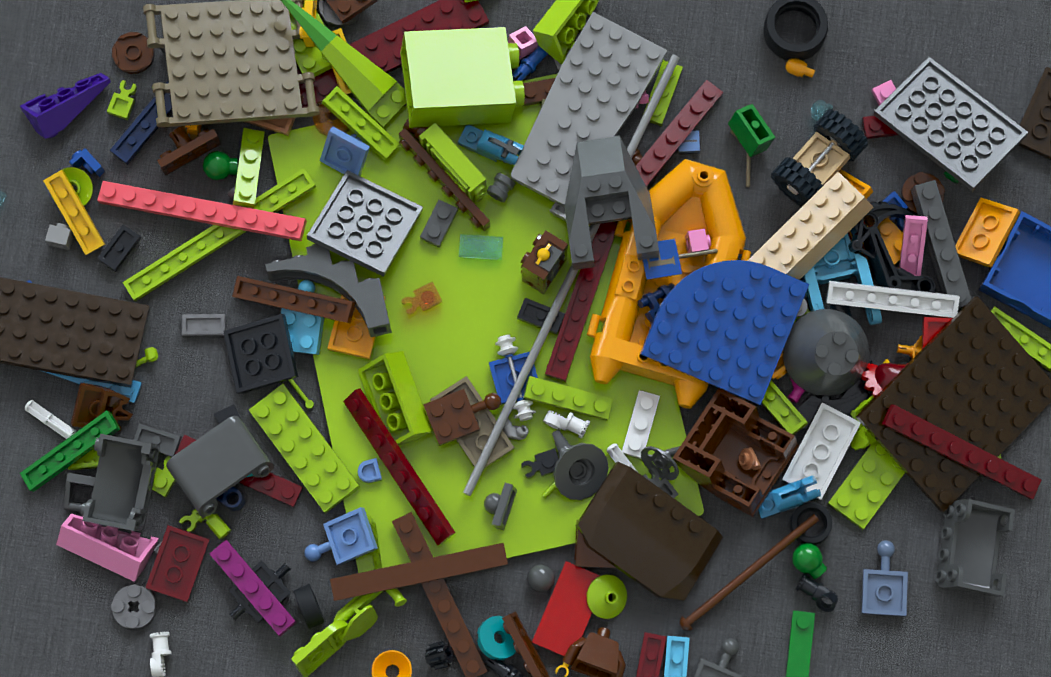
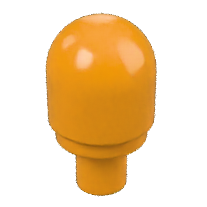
(798, 68)

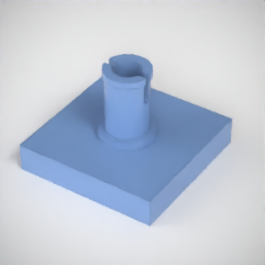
(344, 152)

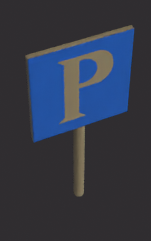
(668, 262)

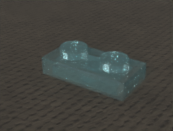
(481, 247)

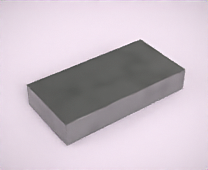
(203, 325)

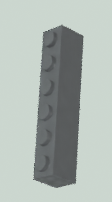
(941, 242)

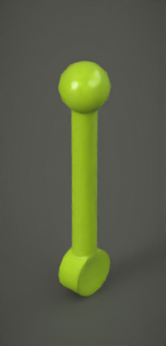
(308, 403)

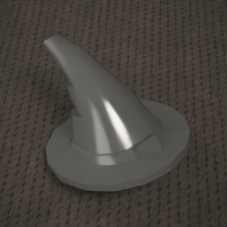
(579, 468)

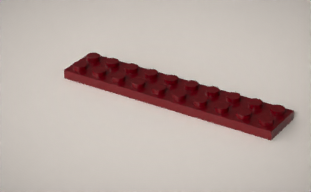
(385, 44)

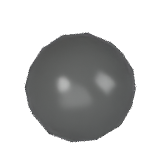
(541, 578)

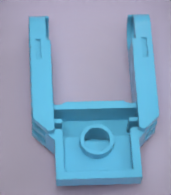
(836, 266)

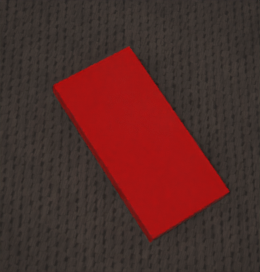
(566, 610)

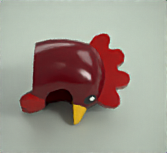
(880, 375)

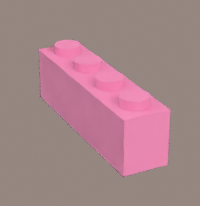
(107, 546)

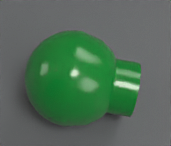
(219, 165)
(808, 560)

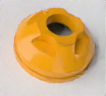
(389, 658)

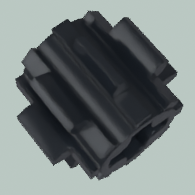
(439, 655)

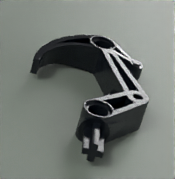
(882, 265)

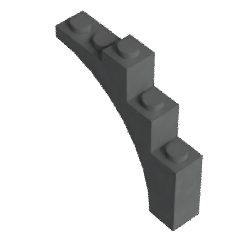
(342, 278)

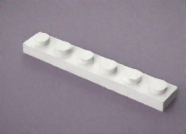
(892, 299)

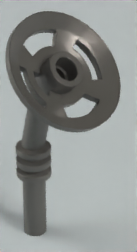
(662, 460)

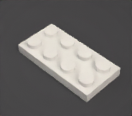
(822, 448)

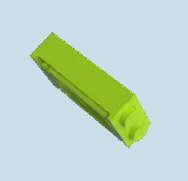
(454, 162)

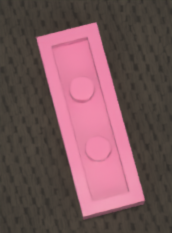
(913, 244)

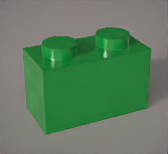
(751, 130)

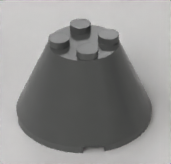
(826, 352)

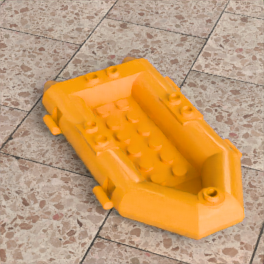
(682, 201)

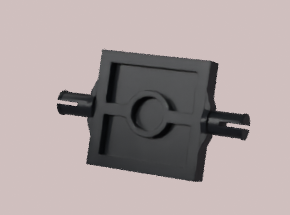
(273, 583)

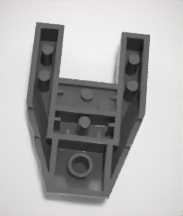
(605, 190)

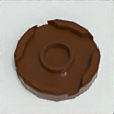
(132, 53)

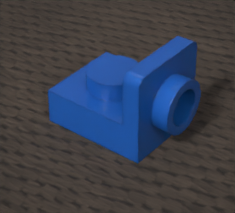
(88, 161)

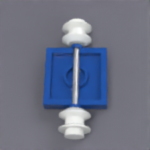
(506, 373)

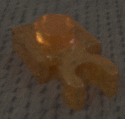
(425, 297)

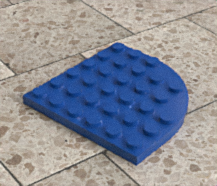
(727, 325)

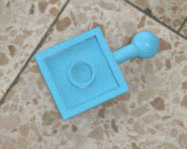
(303, 328)

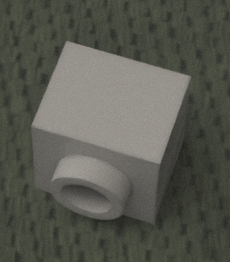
(59, 236)

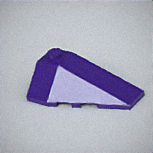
(55, 112)

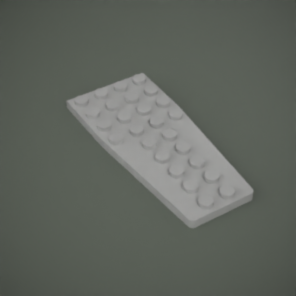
(587, 102)

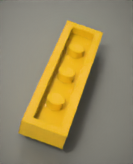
(74, 212)

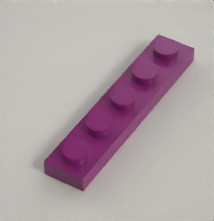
(253, 588)

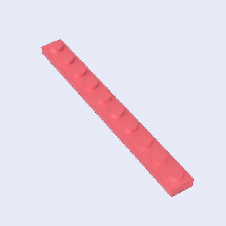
(202, 210)

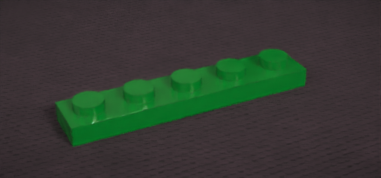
(68, 451)

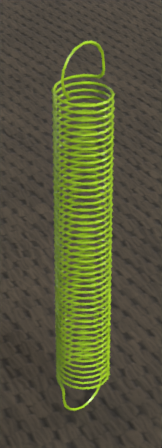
(375, 553)

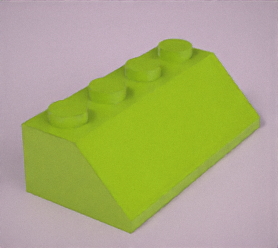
(395, 397)

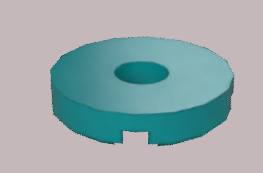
(487, 642)

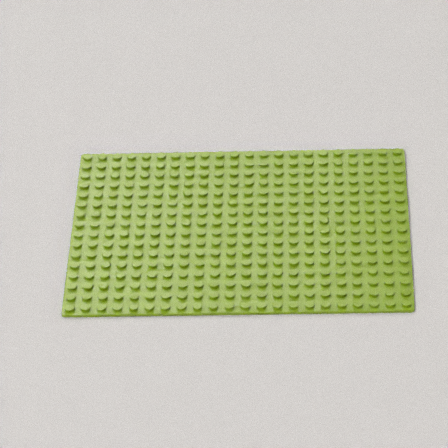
(459, 341)

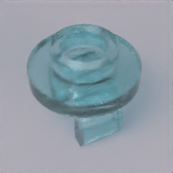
(819, 108)

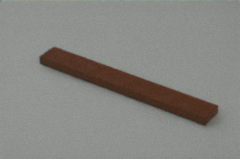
(418, 571)

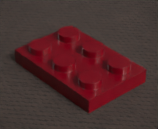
(177, 563)

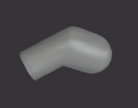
(515, 432)

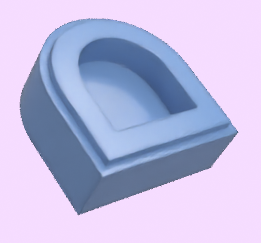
(369, 471)

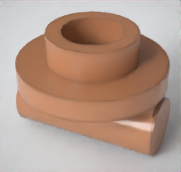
(748, 459)

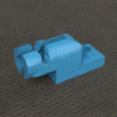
(788, 497)

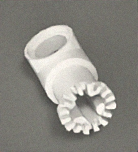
(571, 423)
(160, 649)

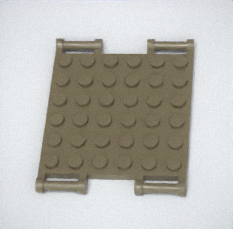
(228, 62)

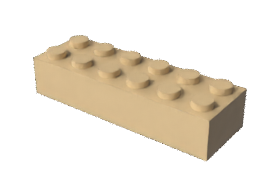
(814, 228)

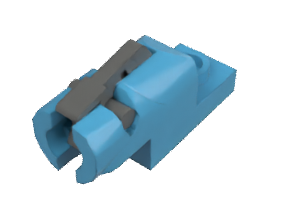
(490, 145)

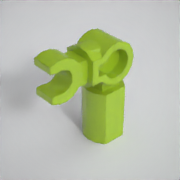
(213, 521)

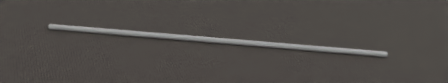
(560, 296)

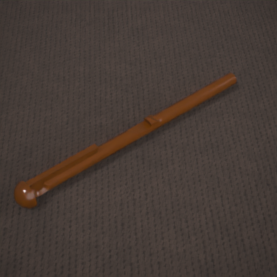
(741, 578)

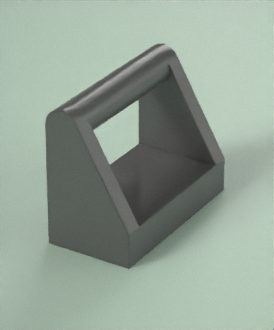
(78, 480)

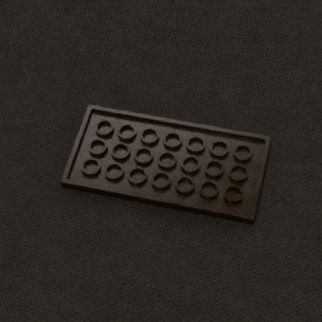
(70, 332)

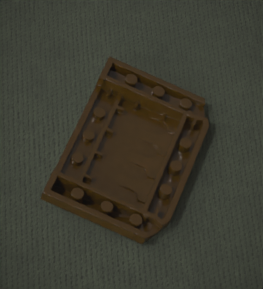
(647, 534)

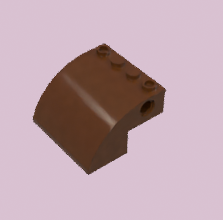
(714, 448)

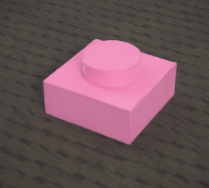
(883, 91)

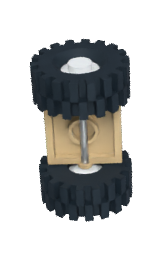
(820, 158)

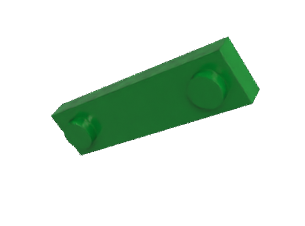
(800, 644)

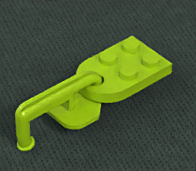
(334, 636)

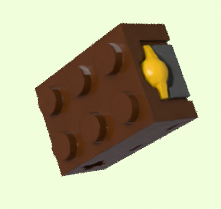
(544, 261)

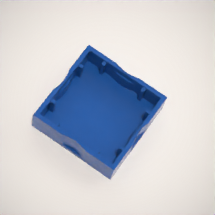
(1024, 270)

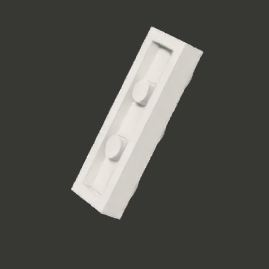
(640, 424)

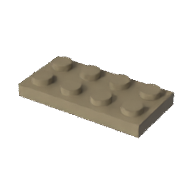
(474, 443)

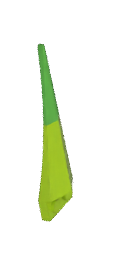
(372, 87)

